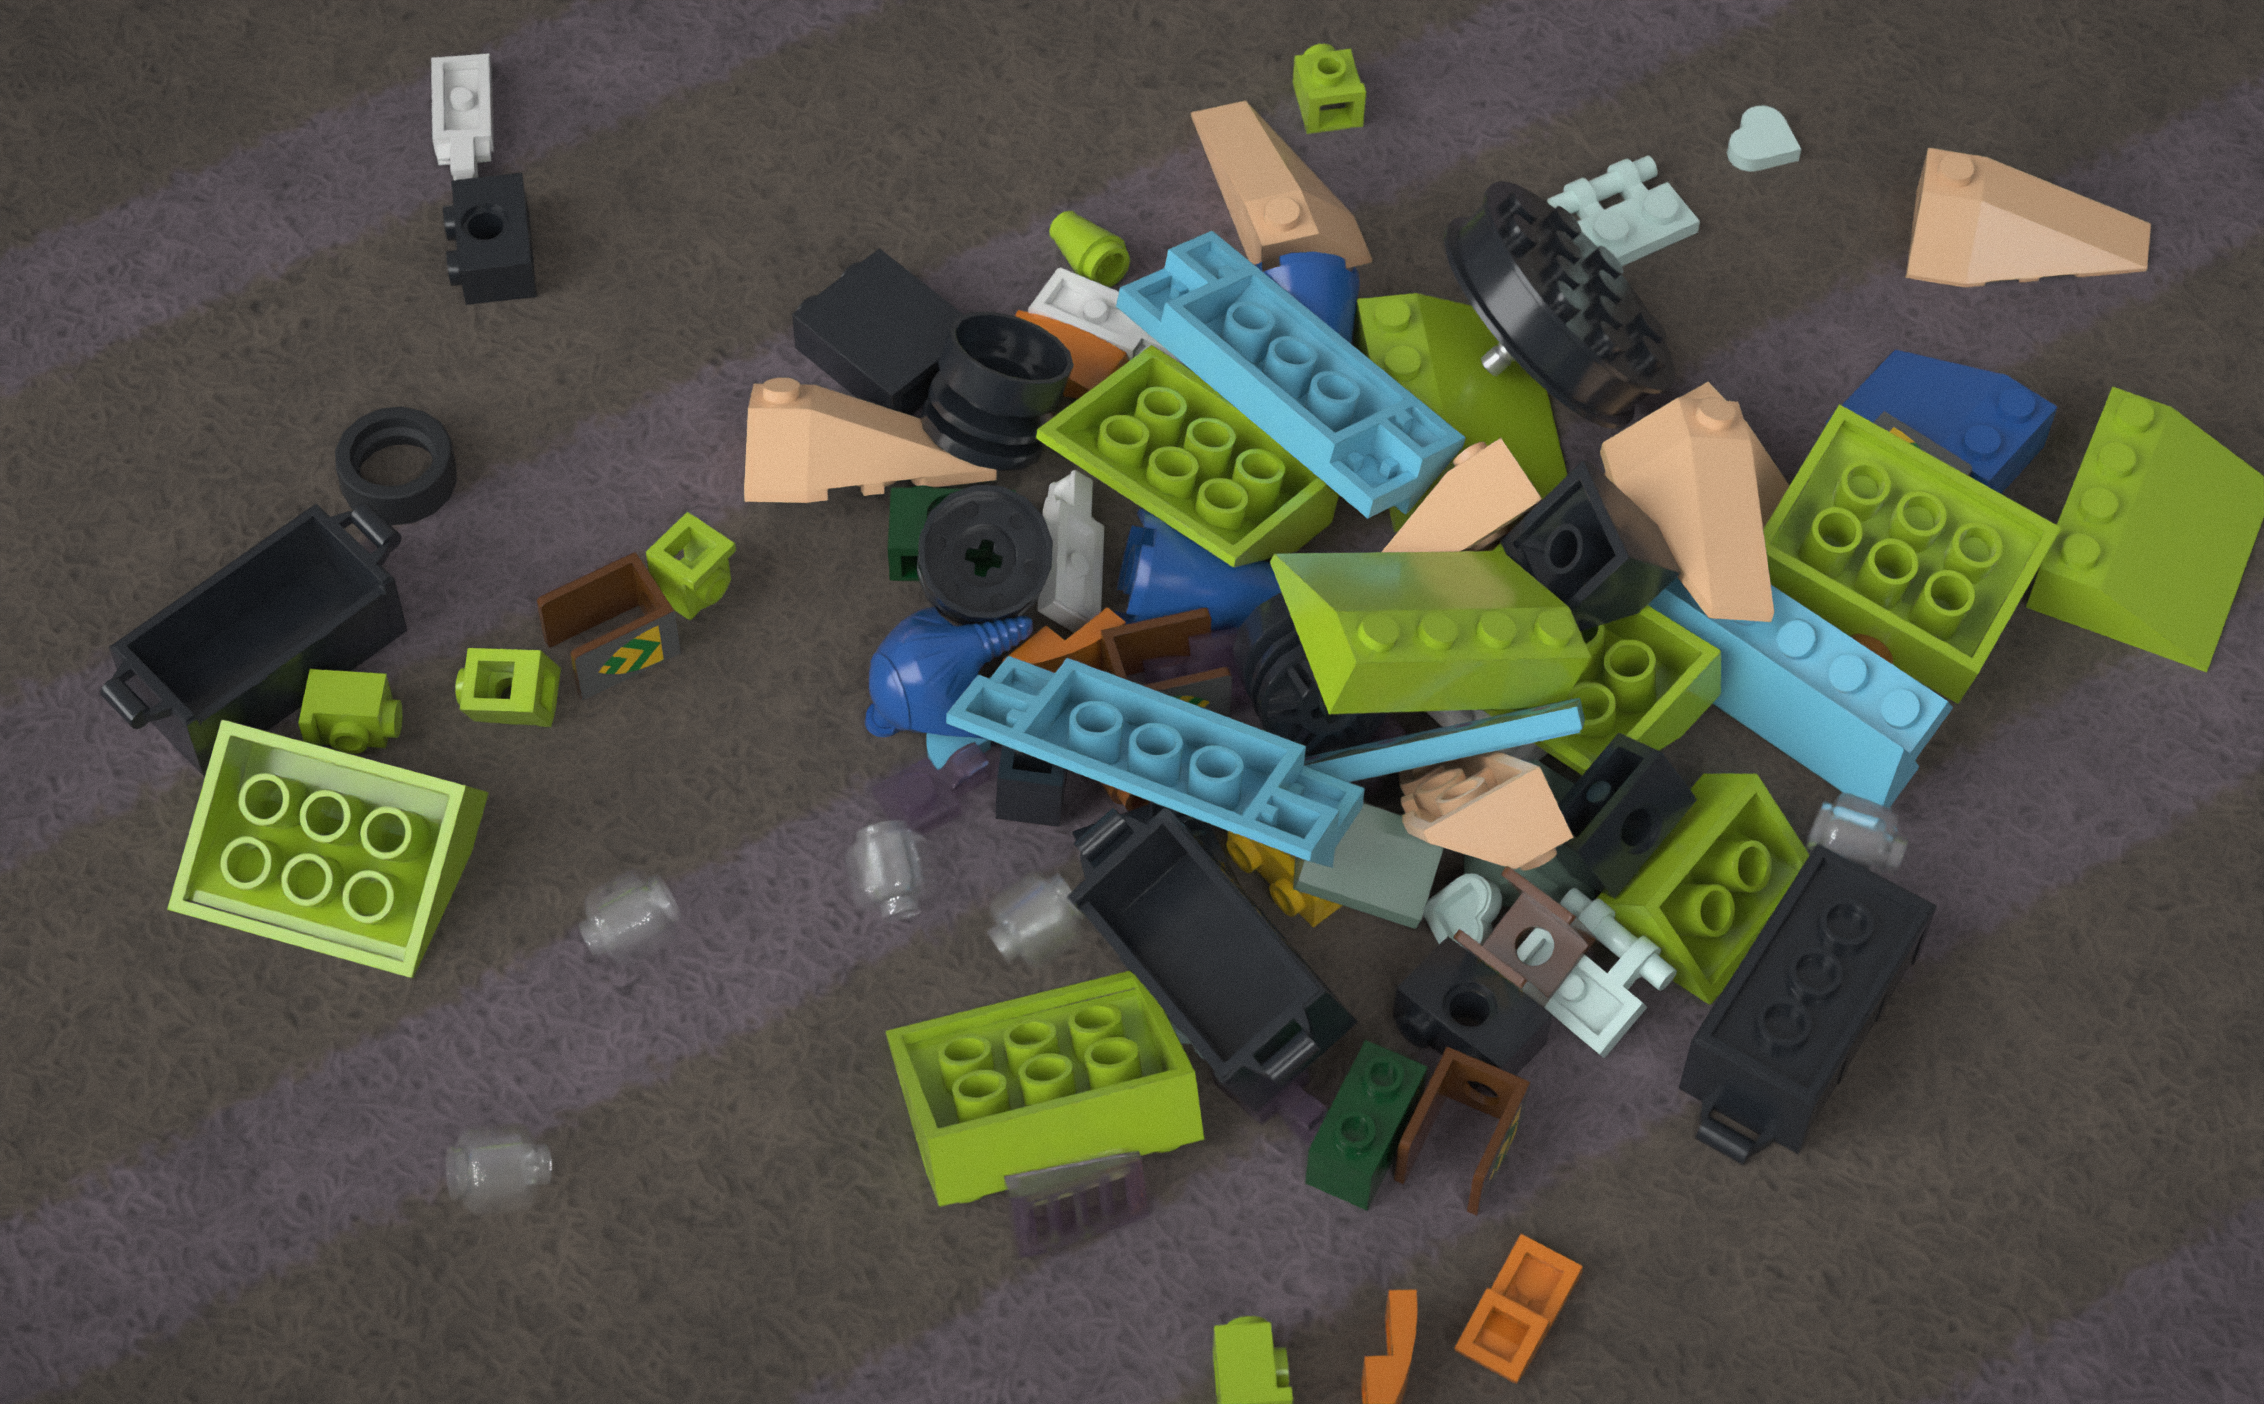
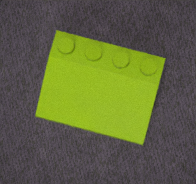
(1437, 355)
(1192, 461)
(2152, 534)
(1904, 551)
(1430, 631)
(1641, 681)
(325, 848)
(1044, 1084)

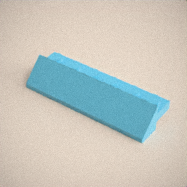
(1292, 375)
(1817, 694)
(1163, 753)

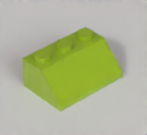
(1713, 881)

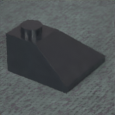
(1593, 549)

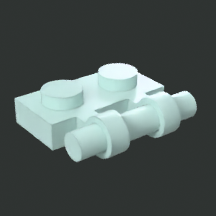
(1637, 225)
(1590, 1000)

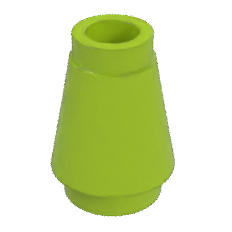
(1090, 248)

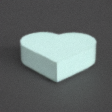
(1762, 141)
(1466, 905)

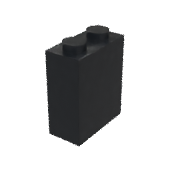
(876, 333)

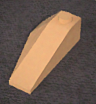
(1272, 192)
(2000, 224)
(822, 440)
(1699, 484)
(1470, 504)
(1485, 809)

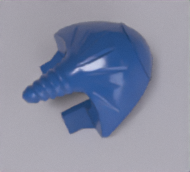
(928, 667)

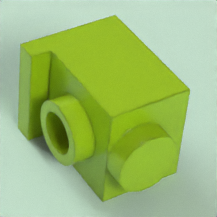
(1328, 78)
(703, 571)
(491, 671)
(349, 710)
(1248, 1365)

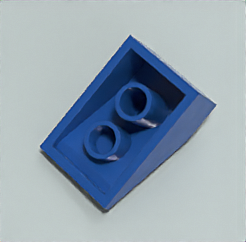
(1962, 408)

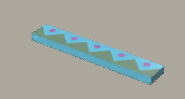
(1451, 742)

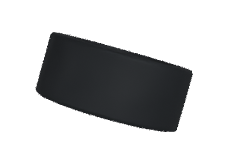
(397, 427)

